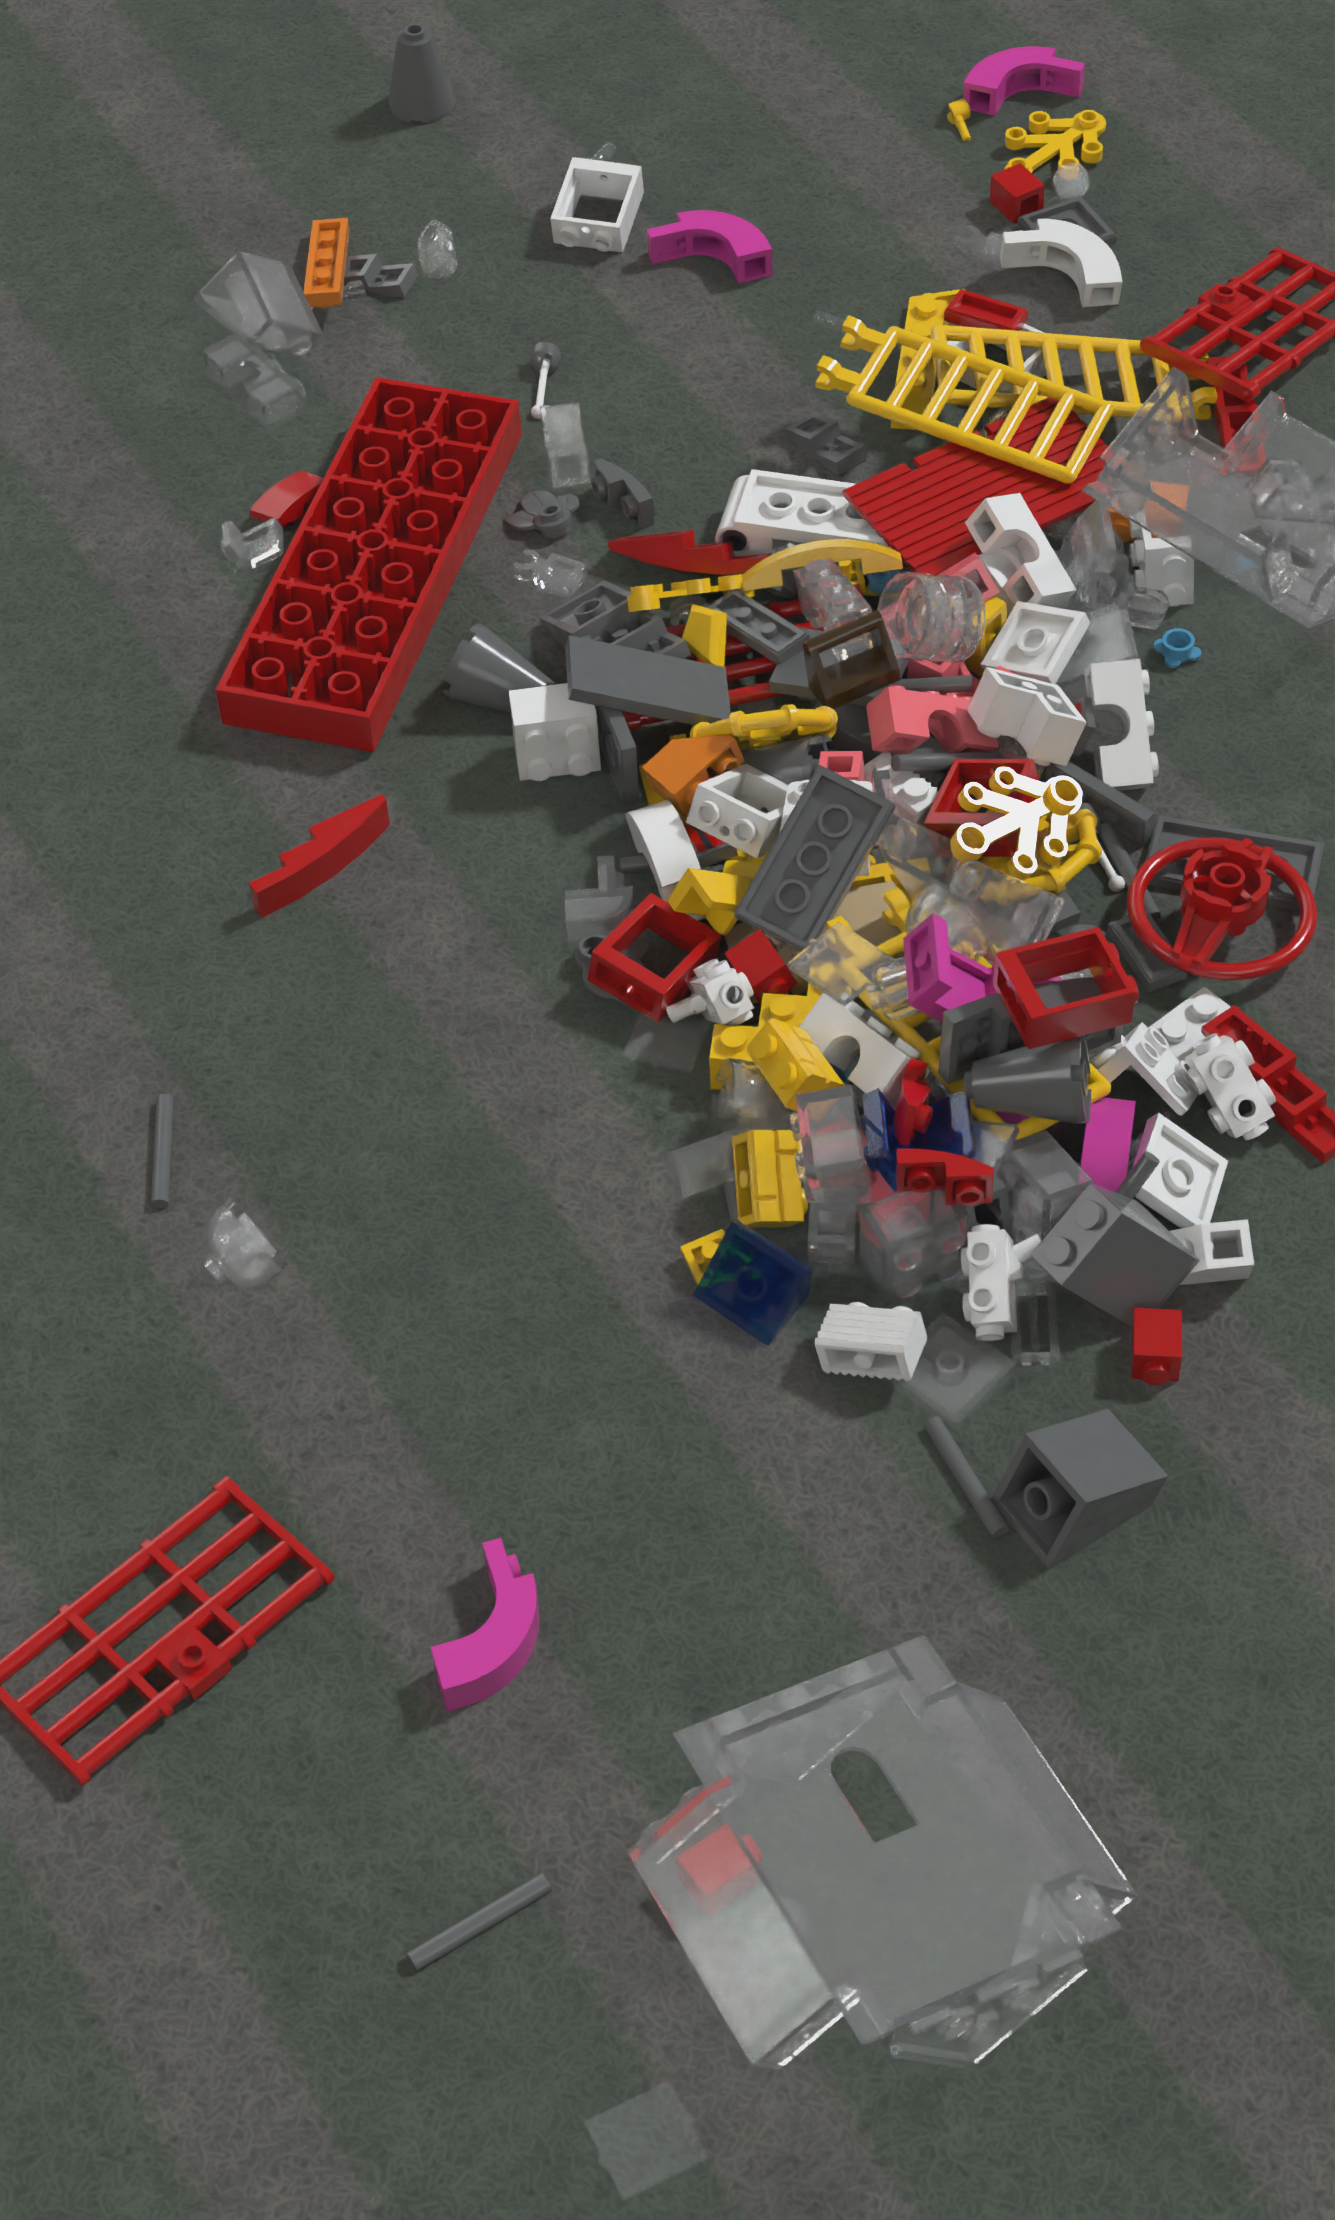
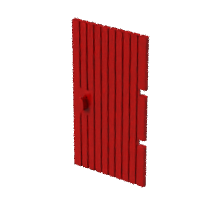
(927, 508)

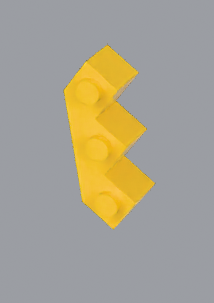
(734, 1039)

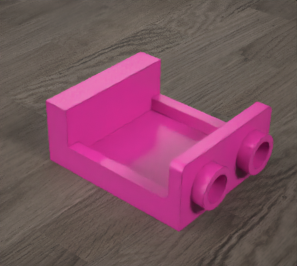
(938, 975)

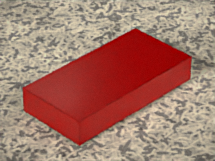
(984, 312)

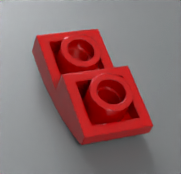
(287, 498)
(912, 1107)
(961, 1178)

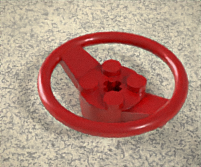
(1221, 896)

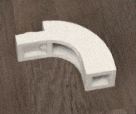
(1072, 251)
(665, 844)

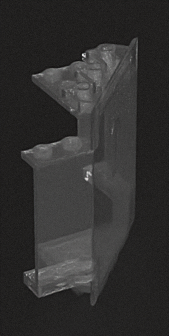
(1198, 501)
(913, 1938)

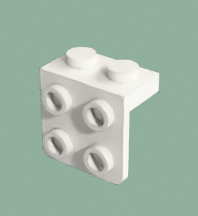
(1161, 567)
(1149, 1055)

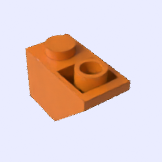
(688, 762)

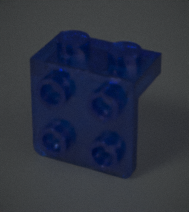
(948, 1132)

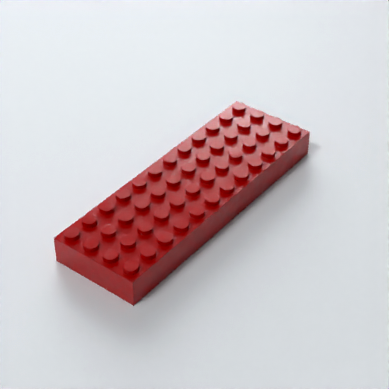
(371, 565)

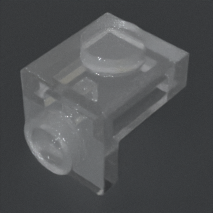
(253, 546)

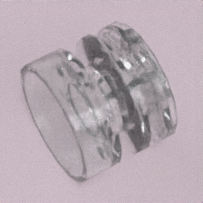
(932, 616)

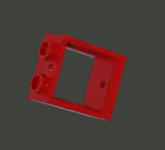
(948, 815)
(1055, 957)
(650, 992)

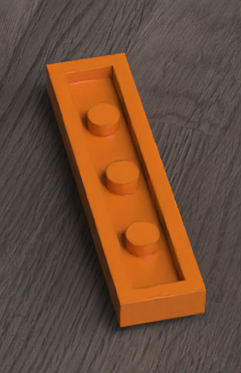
(326, 262)

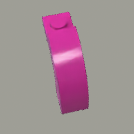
(1017, 71)
(713, 235)
(1108, 1142)
(496, 1652)

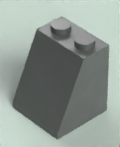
(1114, 1254)
(1076, 1484)

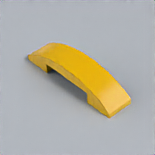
(872, 555)

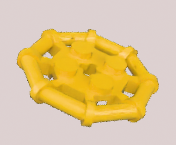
(771, 726)
(1055, 876)

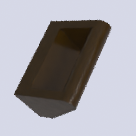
(856, 674)

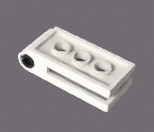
(789, 510)

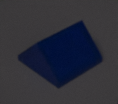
(754, 1283)

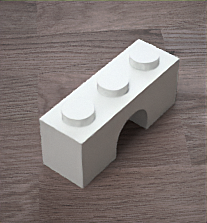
(1009, 529)
(1121, 690)
(844, 1034)

